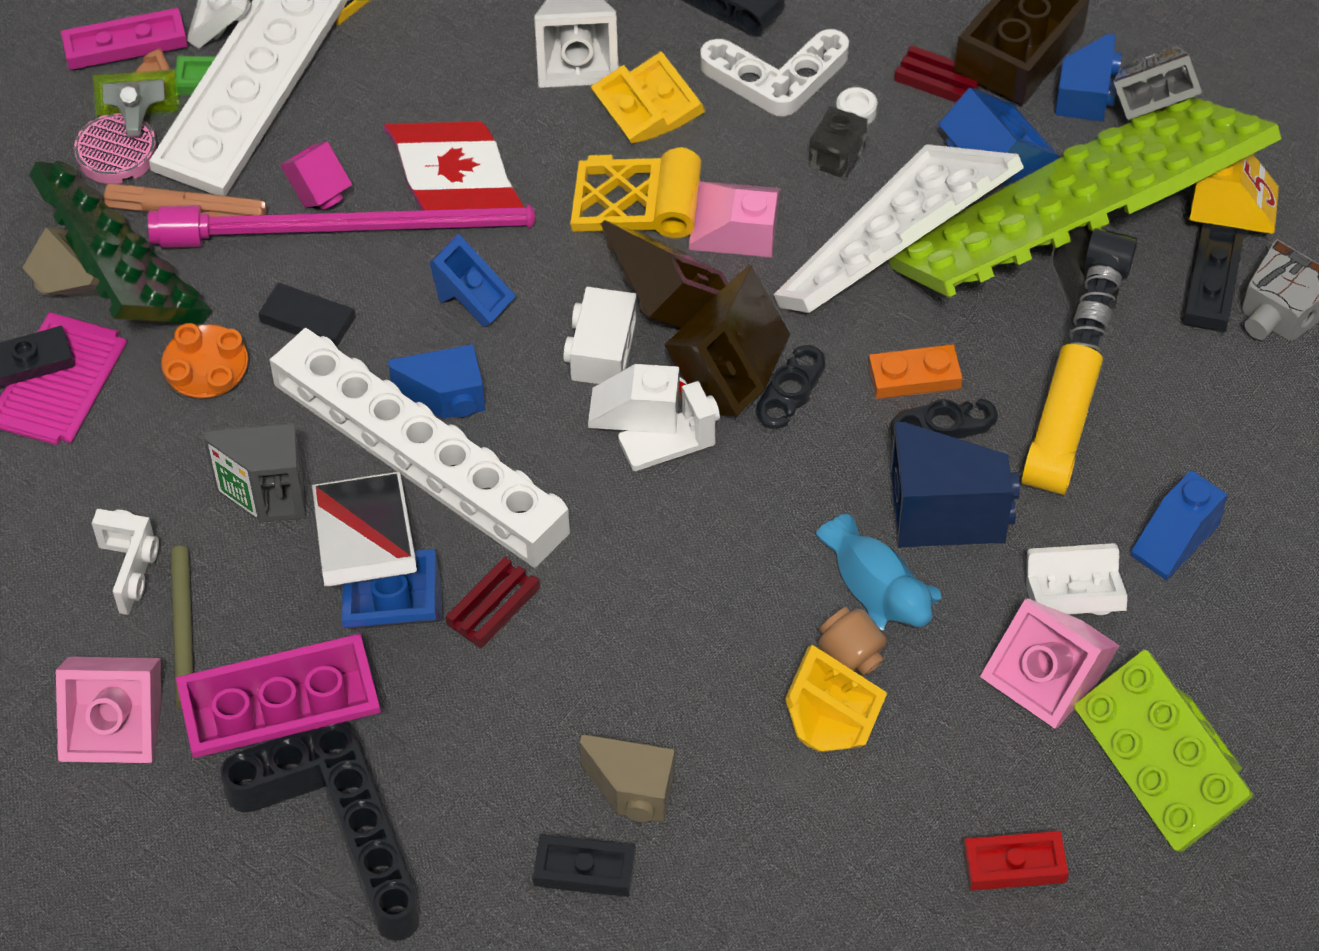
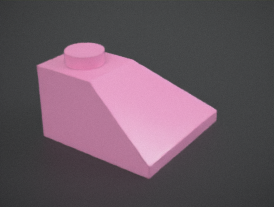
(735, 219)
(1048, 661)

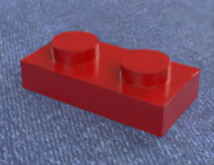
(1015, 860)

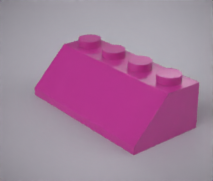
(277, 695)

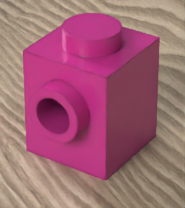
(316, 176)

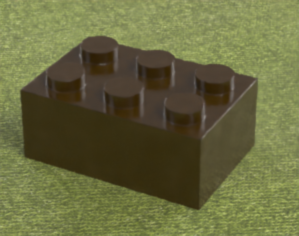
(1019, 43)

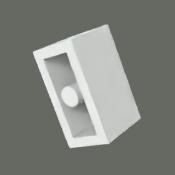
(602, 334)

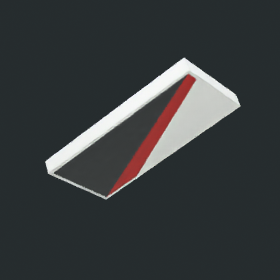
(363, 529)

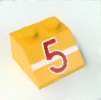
(1237, 197)

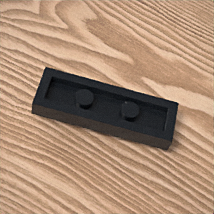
(1214, 277)

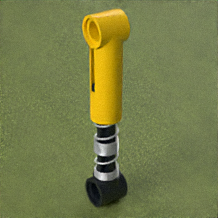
(1078, 365)

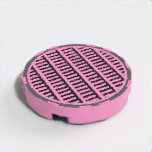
(111, 155)

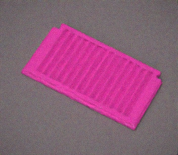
(58, 402)

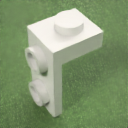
(693, 432)
(134, 536)

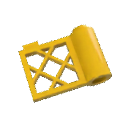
(669, 200)

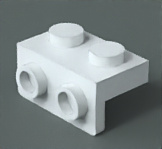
(1076, 578)

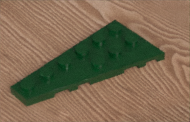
(126, 267)

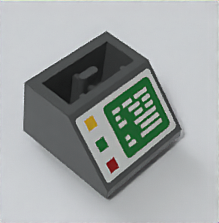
(259, 470)

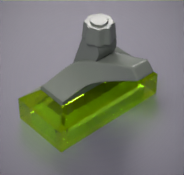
(136, 95)

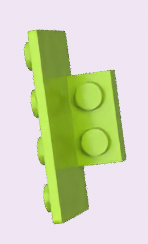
(1165, 750)

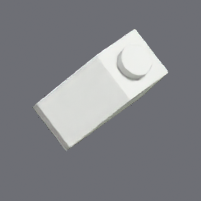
(637, 400)

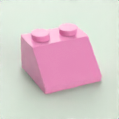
(108, 709)

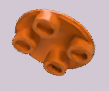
(204, 360)

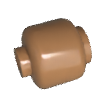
(853, 640)

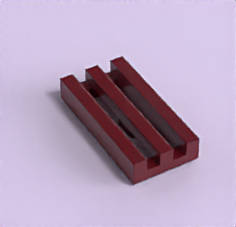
(938, 68)
(468, 604)

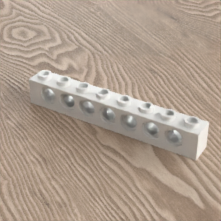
(393, 426)

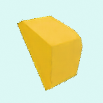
(832, 703)

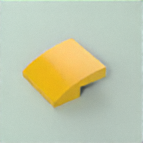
(648, 99)

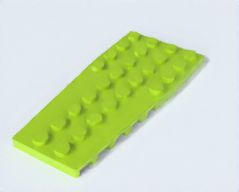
(1119, 169)

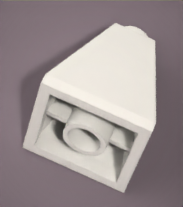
(575, 42)

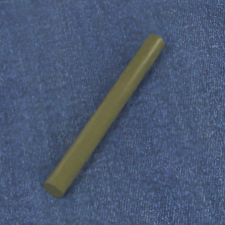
(181, 615)

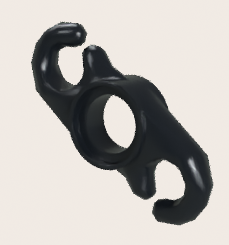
(776, 397)
(965, 424)

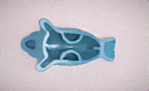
(878, 575)

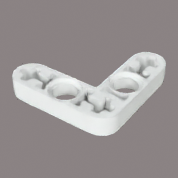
(772, 80)

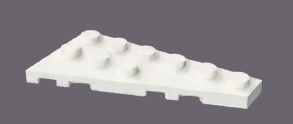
(911, 204)

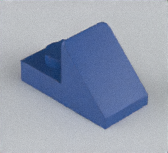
(465, 275)

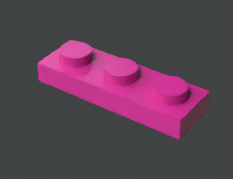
(123, 38)

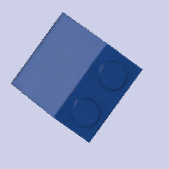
(996, 126)
(395, 598)

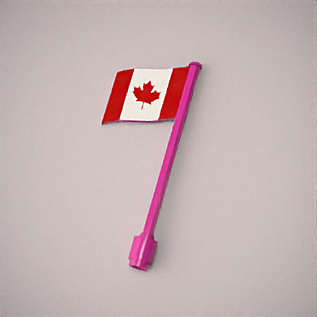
(447, 166)

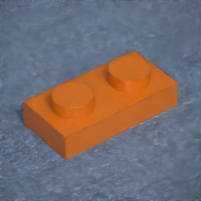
(915, 371)

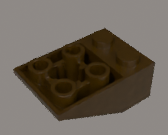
(665, 279)
(732, 344)

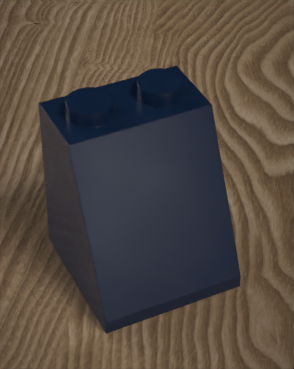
(949, 490)

